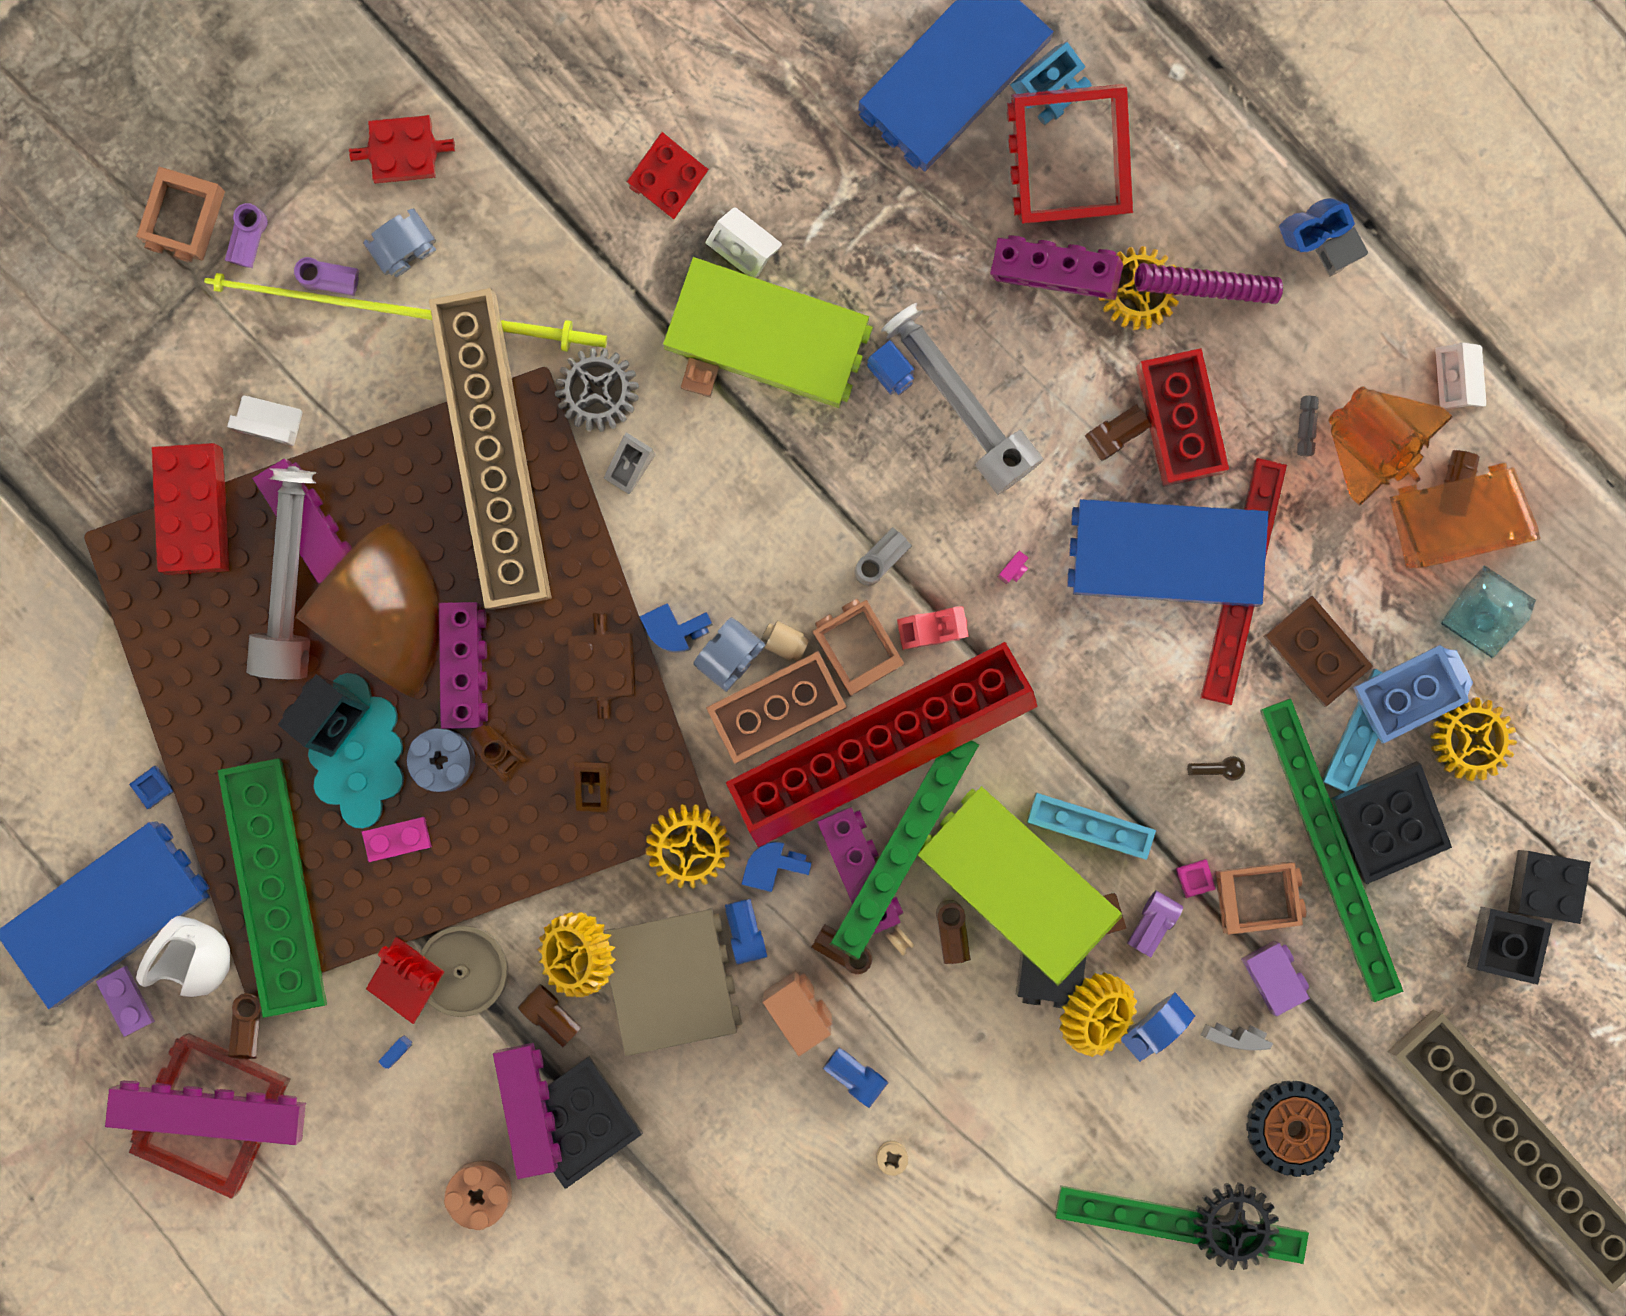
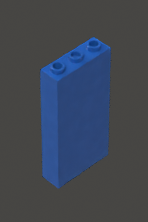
(952, 75)
(1168, 552)
(103, 913)

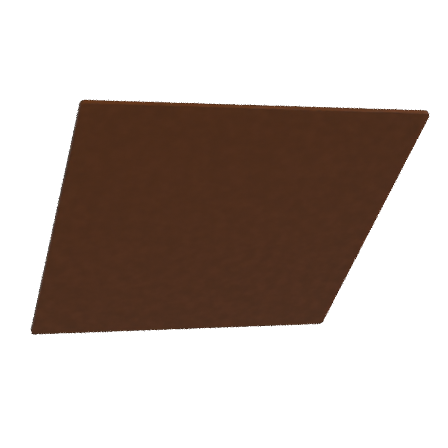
(488, 836)

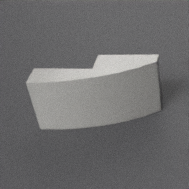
(1244, 1039)

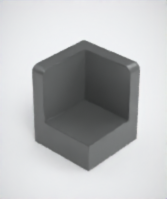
(1341, 251)

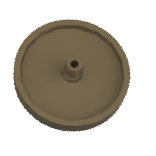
(472, 969)

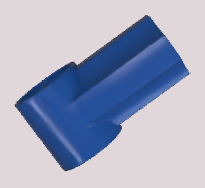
(746, 938)
(861, 1081)

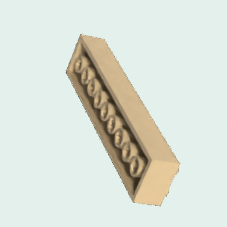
(490, 449)

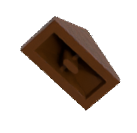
(591, 786)

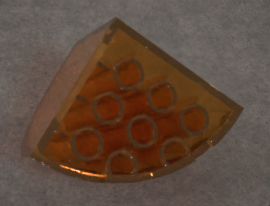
(380, 610)

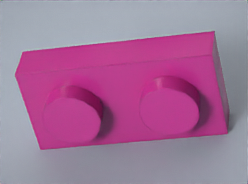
(396, 839)

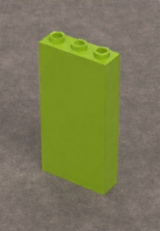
(767, 333)
(1019, 885)

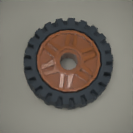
(1318, 1133)

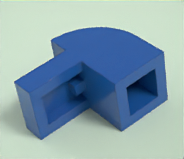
(668, 634)
(766, 860)
(1159, 1028)

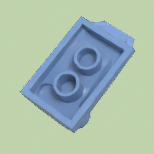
(1414, 692)

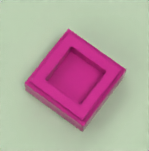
(1195, 878)

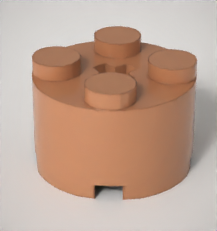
(461, 1190)

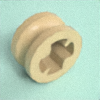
(899, 940)

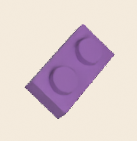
(125, 1001)

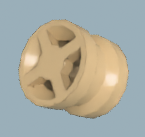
(890, 1152)

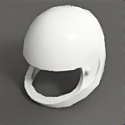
(194, 958)

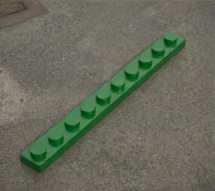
(1331, 850)

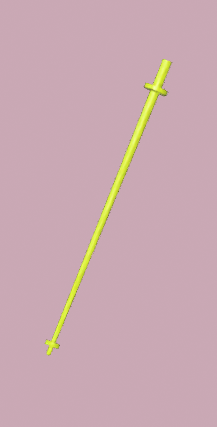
(564, 335)

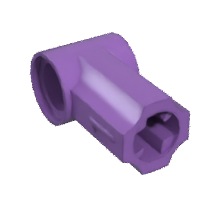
(244, 239)
(329, 277)
(1158, 916)

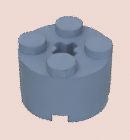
(400, 242)
(729, 654)
(427, 748)

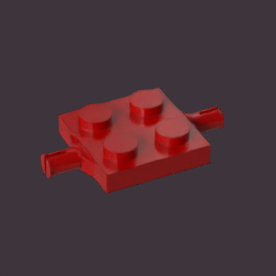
(402, 149)

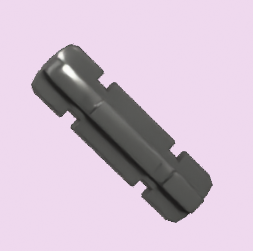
(1307, 425)

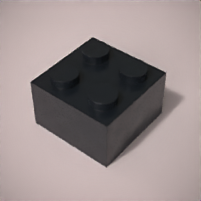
(323, 715)
(1549, 886)
(1509, 945)

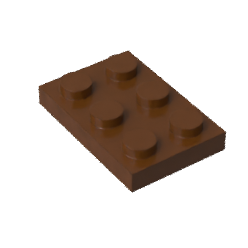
(1318, 651)

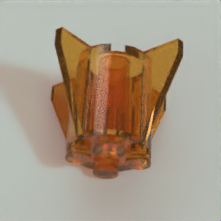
(1382, 439)

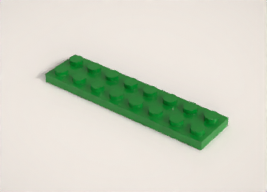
(272, 887)

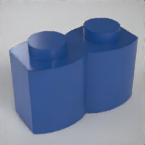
(1321, 221)
(891, 369)

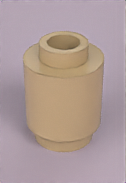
(785, 641)

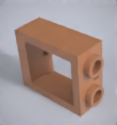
(213, 198)
(850, 611)
(1228, 905)

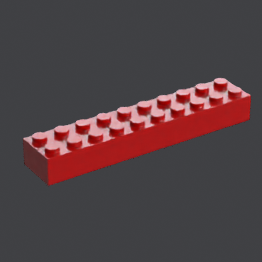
(882, 744)

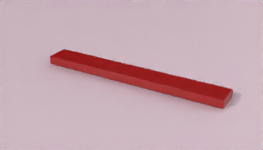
(1235, 619)

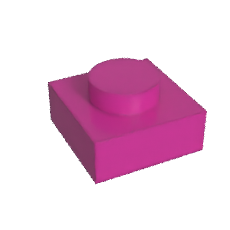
(1014, 569)

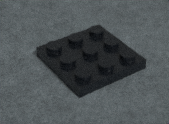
(1391, 822)
(588, 1121)

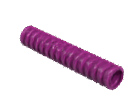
(1208, 283)

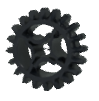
(1235, 1241)

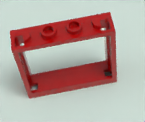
(1121, 152)

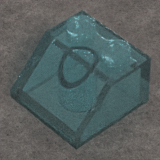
(1489, 612)

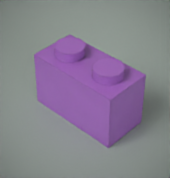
(1276, 978)

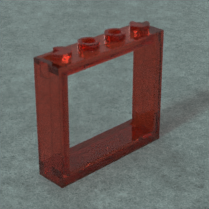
(141, 1140)

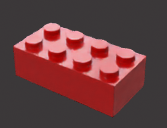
(1182, 417)
(190, 509)

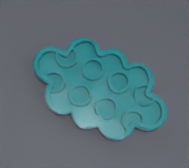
(365, 763)

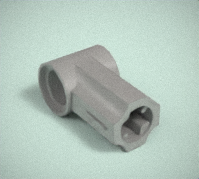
(883, 555)

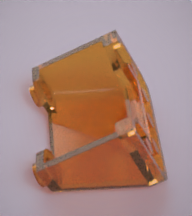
(1463, 518)

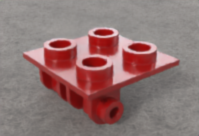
(667, 175)
(404, 979)

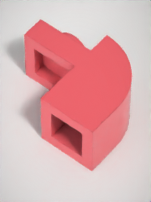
(933, 628)

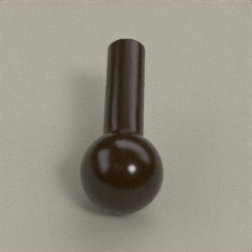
(1231, 768)

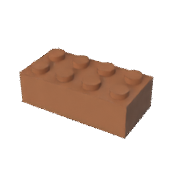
(776, 707)
(797, 1012)

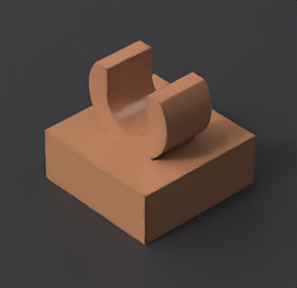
(699, 377)

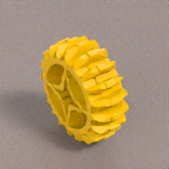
(1140, 300)
(1484, 747)
(676, 843)
(576, 954)
(1098, 1014)

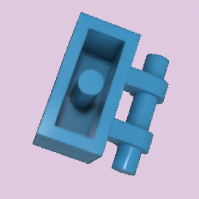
(1050, 74)

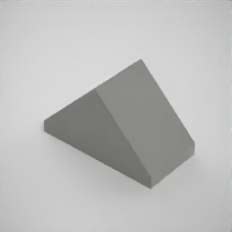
(629, 463)

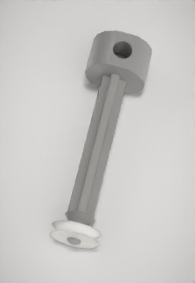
(967, 406)
(278, 651)

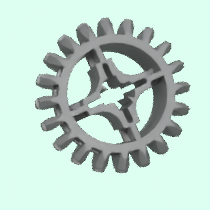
(606, 379)

